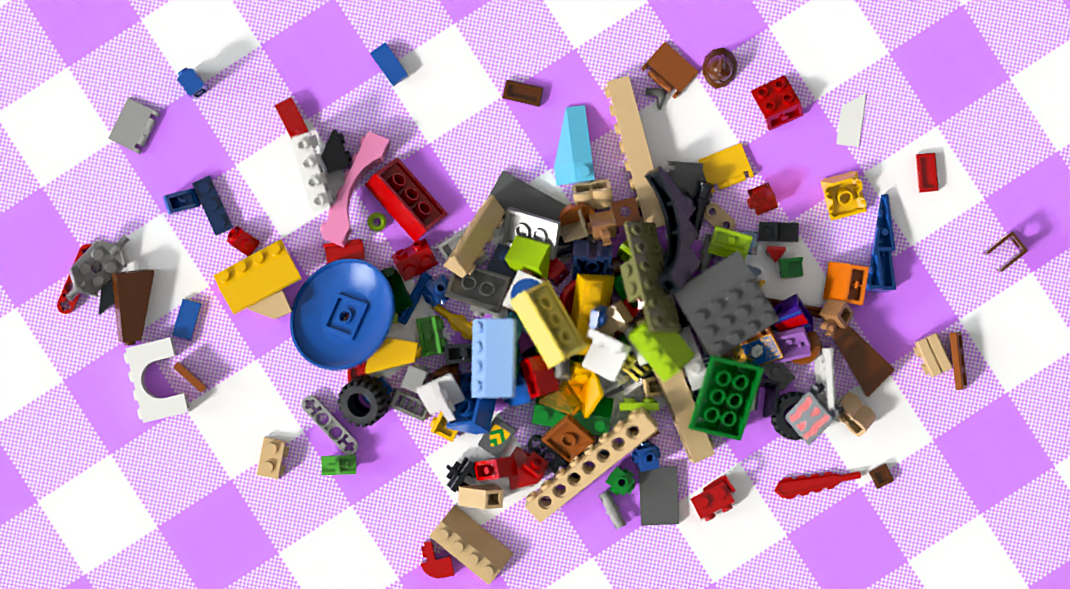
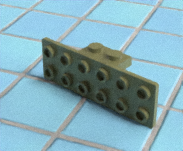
(641, 276)

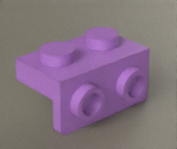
(794, 344)

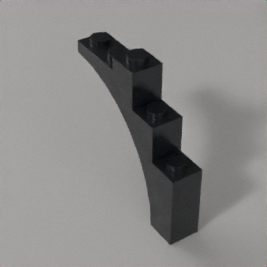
(681, 233)

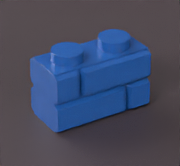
(192, 83)

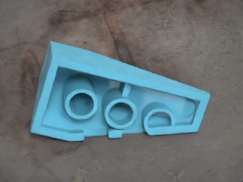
(574, 154)

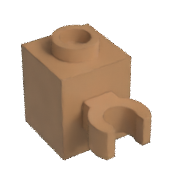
(602, 226)
(835, 314)

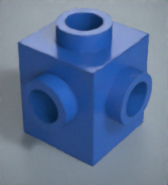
(436, 291)
(646, 456)

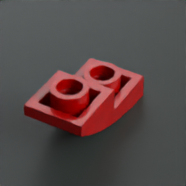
(291, 117)

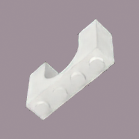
(139, 359)

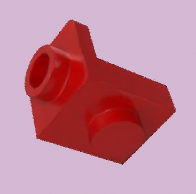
(242, 241)
(535, 464)

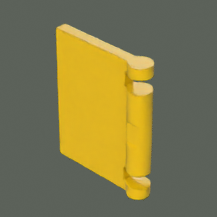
(726, 167)

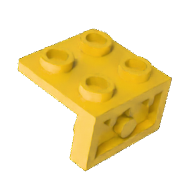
(587, 388)

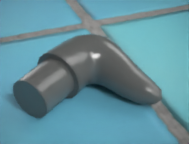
(657, 92)

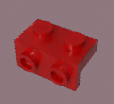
(414, 259)
(713, 501)

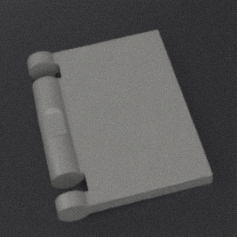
(133, 125)

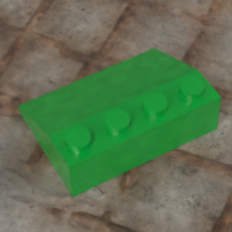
(726, 397)

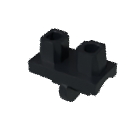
(458, 473)

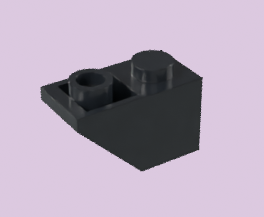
(334, 154)

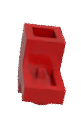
(436, 567)

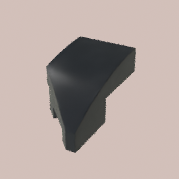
(106, 298)

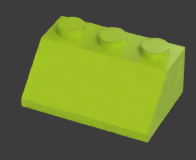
(662, 350)

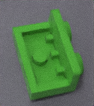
(431, 335)

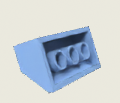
(493, 358)

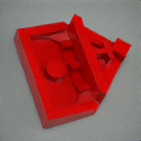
(524, 477)

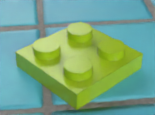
(630, 404)

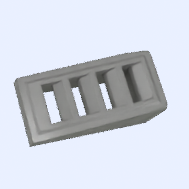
(394, 397)

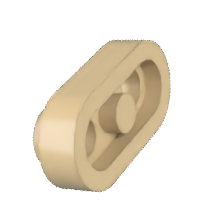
(719, 217)

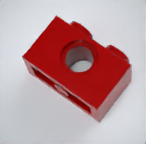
(495, 468)

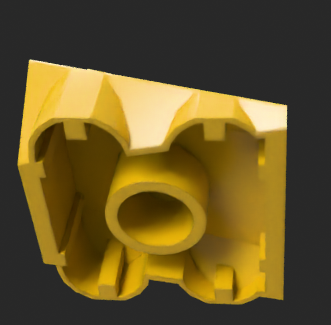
(844, 195)

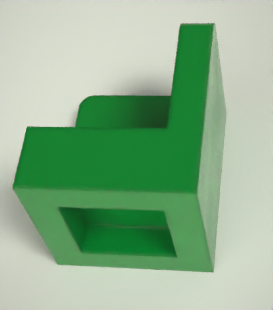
(791, 267)

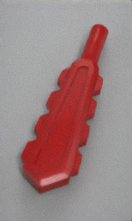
(803, 485)

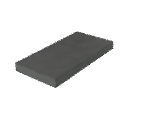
(517, 194)

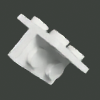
(441, 396)

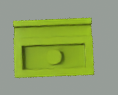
(728, 241)

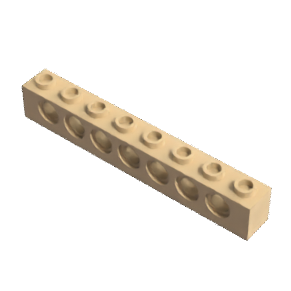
(542, 509)

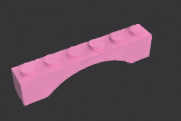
(371, 153)

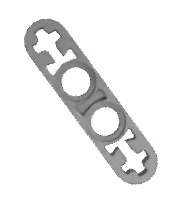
(327, 427)

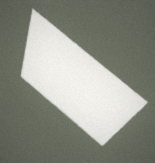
(851, 122)

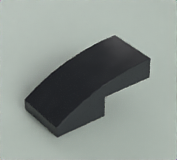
(778, 232)

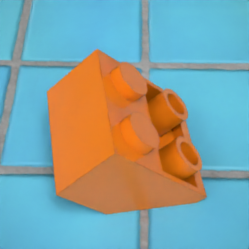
(845, 283)

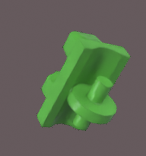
(338, 465)

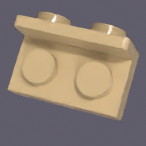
(272, 458)

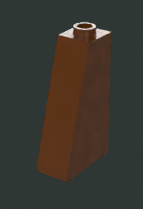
(131, 302)
(862, 360)

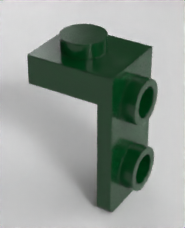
(401, 296)

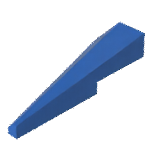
(881, 269)

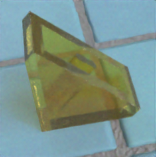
(563, 400)

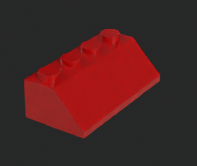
(406, 199)

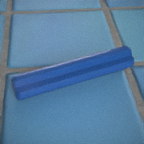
(415, 296)

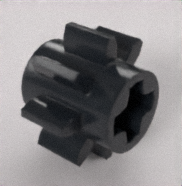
(564, 249)

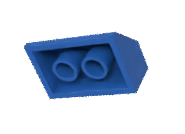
(472, 414)

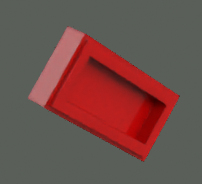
(926, 172)

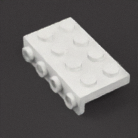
(311, 172)

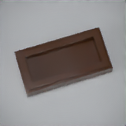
(522, 93)

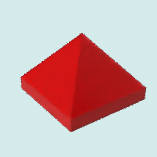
(775, 252)

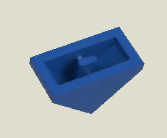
(181, 201)

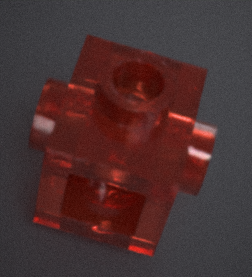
(761, 199)

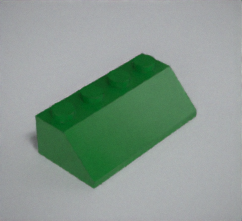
(596, 424)

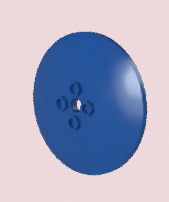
(323, 301)

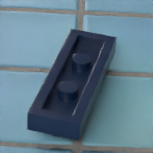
(212, 205)

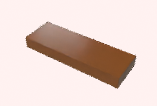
(958, 360)

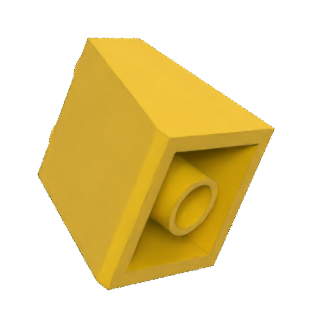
(393, 353)

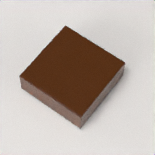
(881, 476)

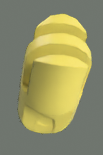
(630, 363)

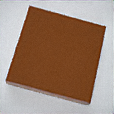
(568, 438)

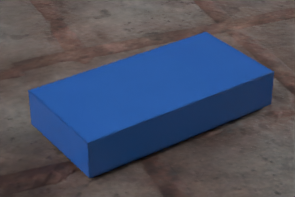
(186, 319)

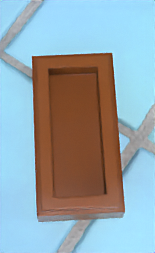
(190, 377)

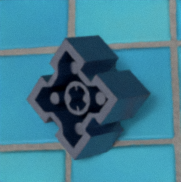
(591, 258)

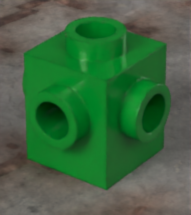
(618, 474)

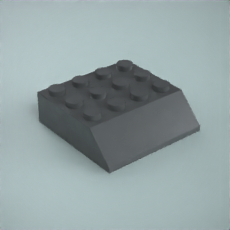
(725, 305)

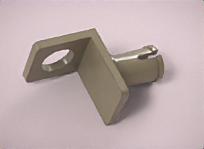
(575, 230)

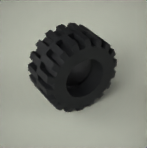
(375, 393)
(778, 421)

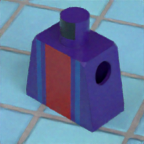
(792, 315)

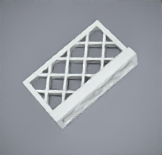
(825, 373)

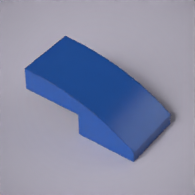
(389, 64)

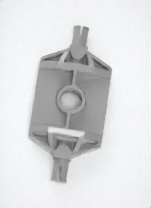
(110, 259)

